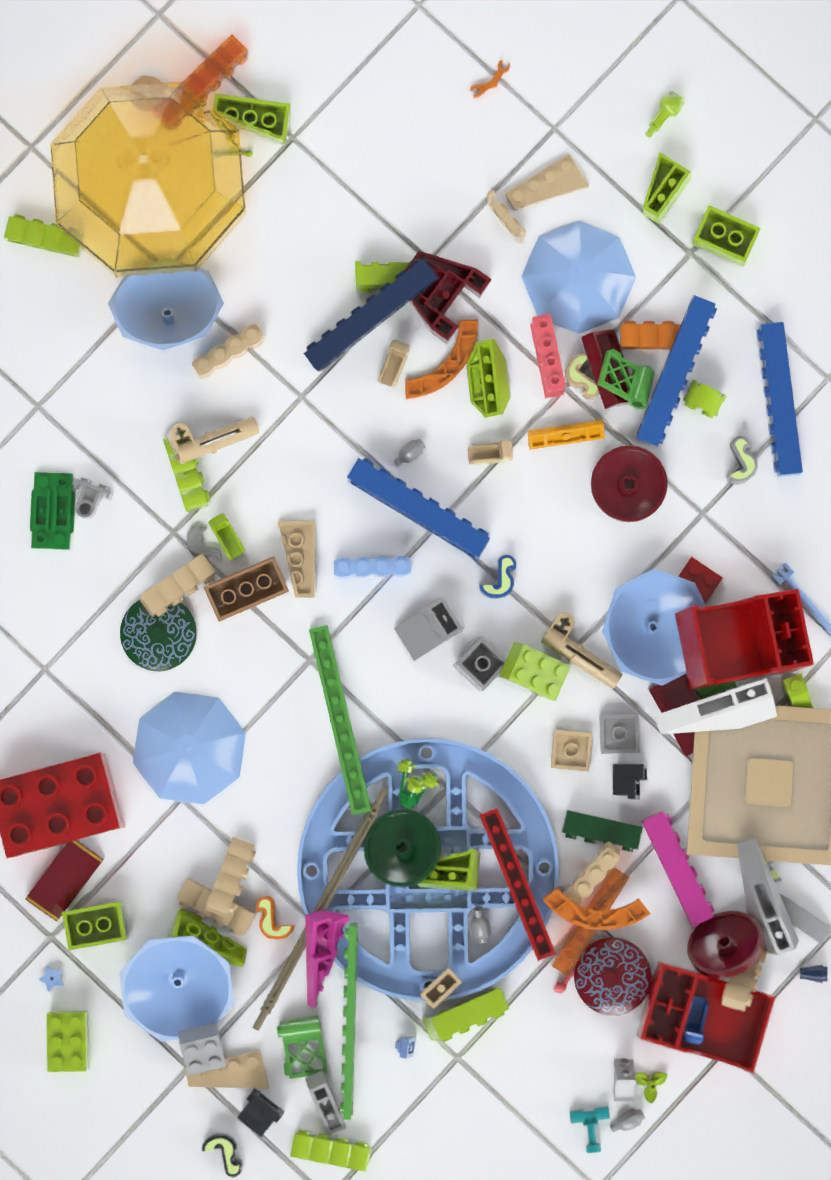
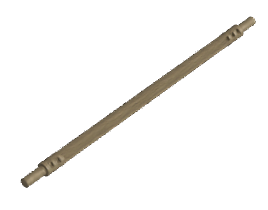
(323, 903)

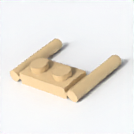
(501, 212)

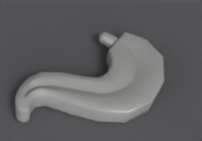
(194, 542)

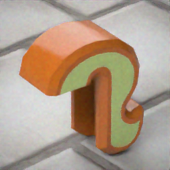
(267, 922)

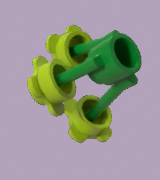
(415, 784)

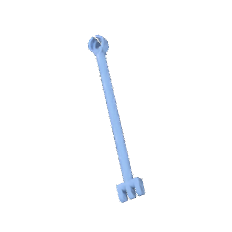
(785, 577)

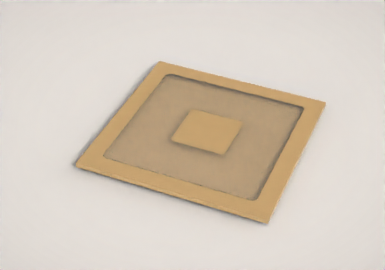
(764, 785)

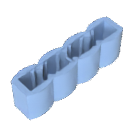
(366, 567)

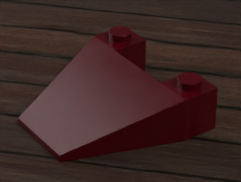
(440, 295)

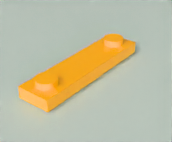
(565, 434)

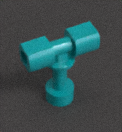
(590, 1119)

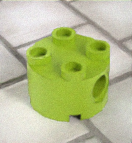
(704, 399)

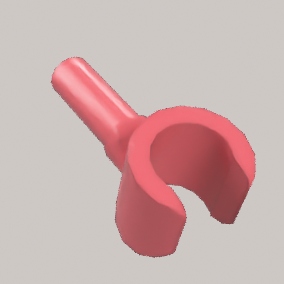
(561, 987)

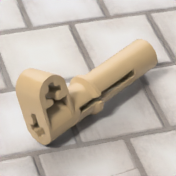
(192, 448)
(560, 643)

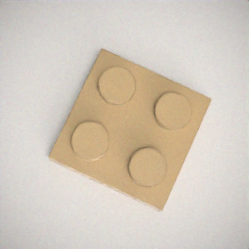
(571, 750)

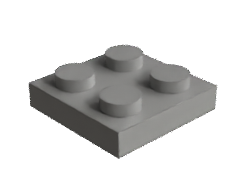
(619, 733)

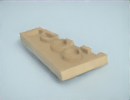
(556, 180)
(300, 551)
(241, 1071)

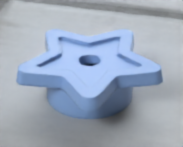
(51, 983)

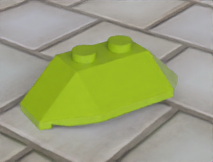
(488, 379)

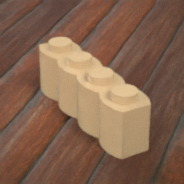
(223, 354)
(177, 585)
(593, 874)
(230, 876)
(197, 896)
(740, 986)

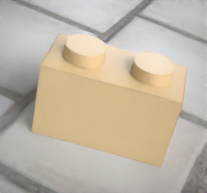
(440, 987)

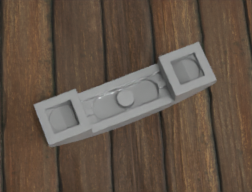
(806, 921)

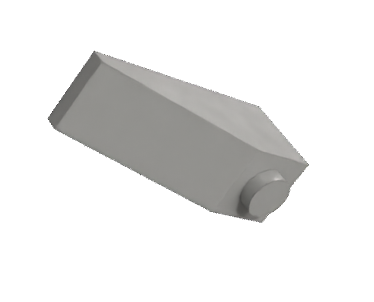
(325, 1102)

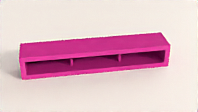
(677, 868)

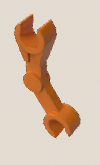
(493, 83)

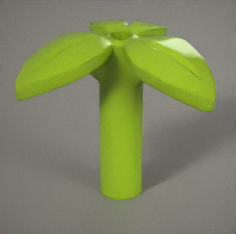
(650, 1092)

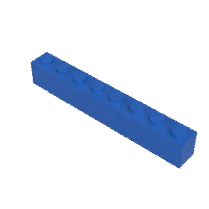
(675, 370)
(780, 399)

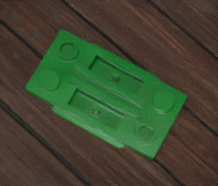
(52, 511)

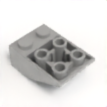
(428, 628)

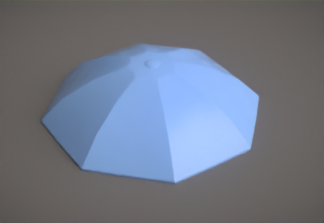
(578, 276)
(166, 307)
(644, 626)
(189, 748)
(175, 986)

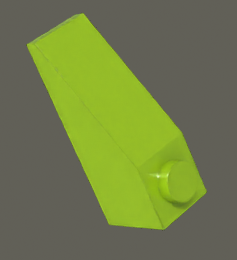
(796, 692)

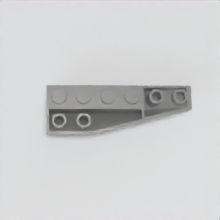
(764, 899)

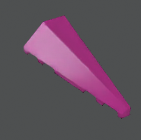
(322, 937)

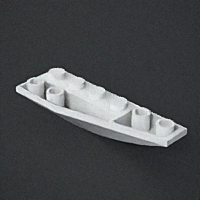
(722, 711)

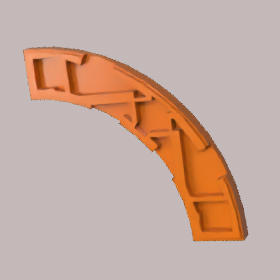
(450, 367)
(594, 918)

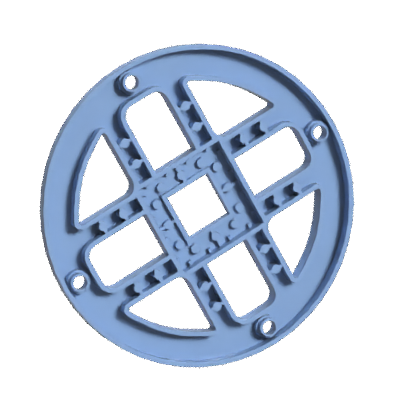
(534, 837)

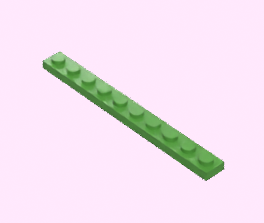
(340, 720)
(349, 1012)

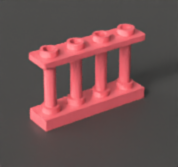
(547, 356)

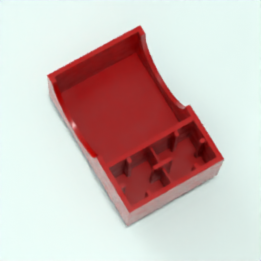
(744, 639)
(58, 805)
(729, 1033)

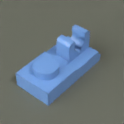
(406, 1047)

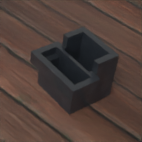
(627, 779)
(260, 1112)

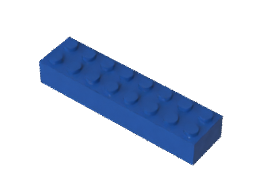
(418, 509)

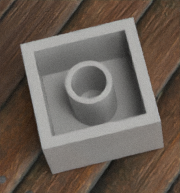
(480, 664)
(202, 1048)

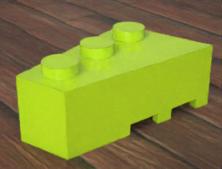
(666, 186)
(376, 275)
(455, 872)

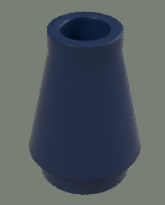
(815, 973)

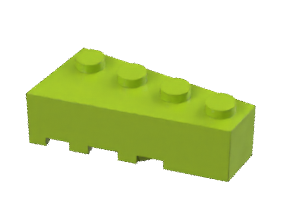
(255, 115)
(466, 1015)

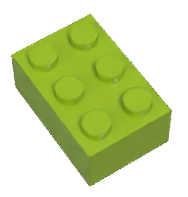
(726, 236)
(534, 671)
(95, 925)
(67, 1041)

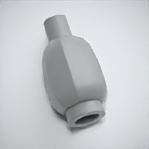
(410, 452)
(480, 926)
(628, 1120)

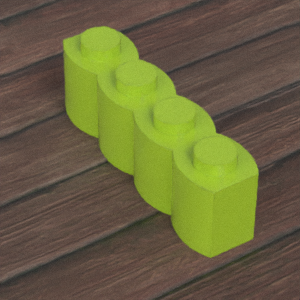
(39, 236)
(188, 480)
(330, 1151)

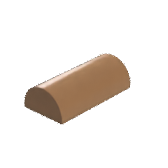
(246, 589)

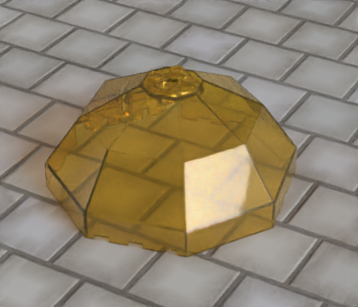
(156, 212)

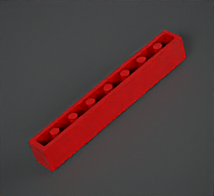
(517, 884)

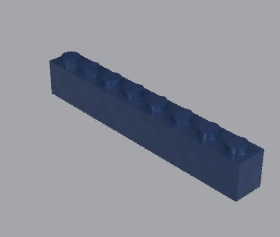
(371, 315)

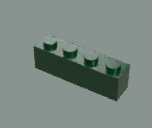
(601, 829)

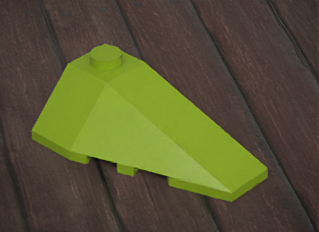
(191, 925)

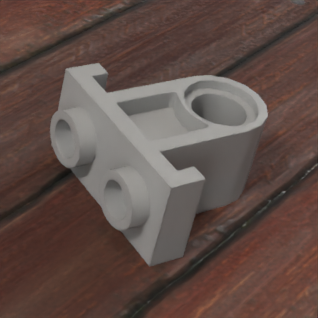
(90, 495)
(624, 1080)

